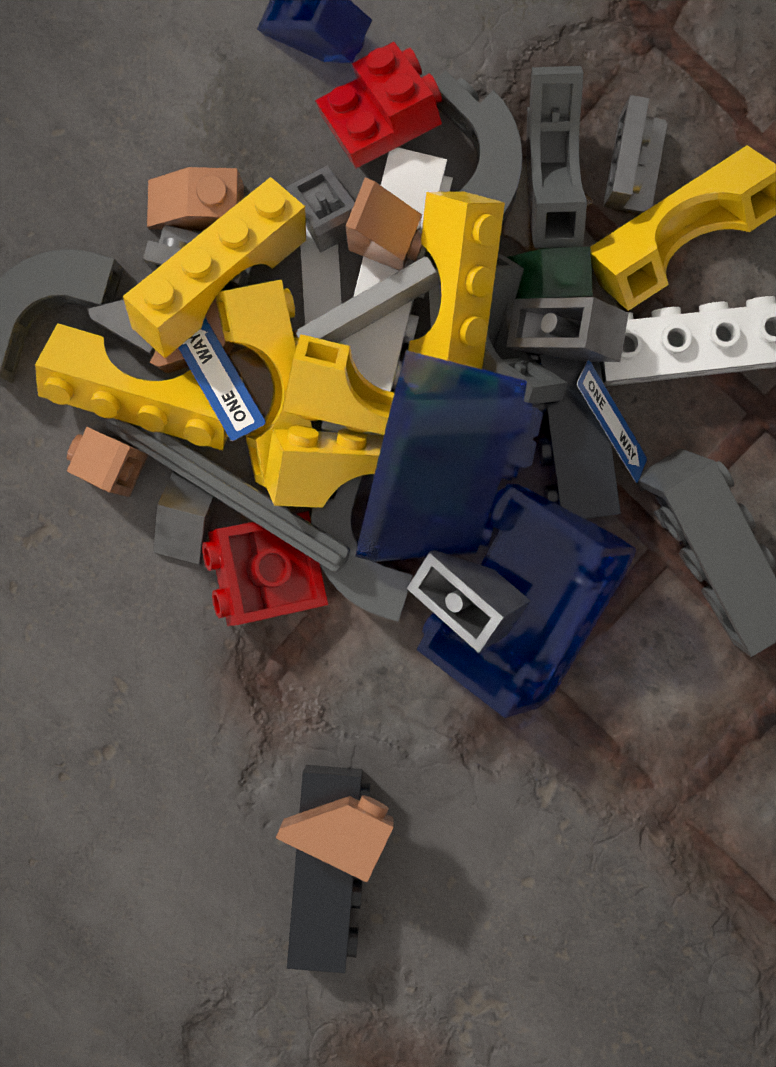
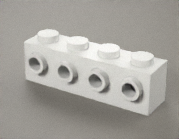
(696, 343)

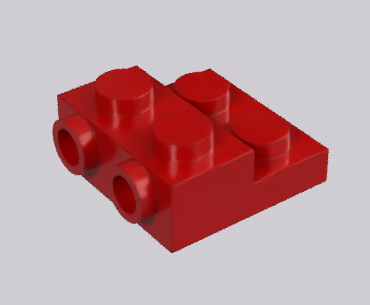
(382, 105)
(260, 574)

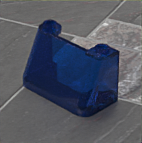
(441, 460)
(568, 576)

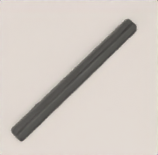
(235, 493)

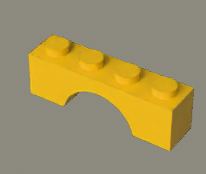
(728, 196)
(464, 241)
(177, 295)
(260, 321)
(79, 374)
(331, 388)
(313, 464)

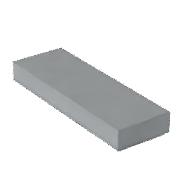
(374, 303)

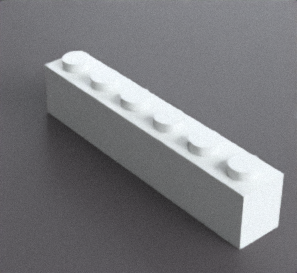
(380, 344)

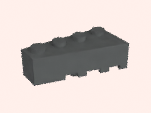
(718, 544)

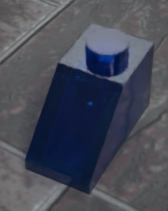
(317, 27)

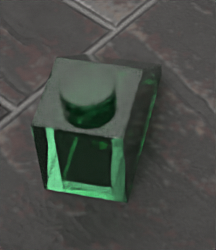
(555, 273)

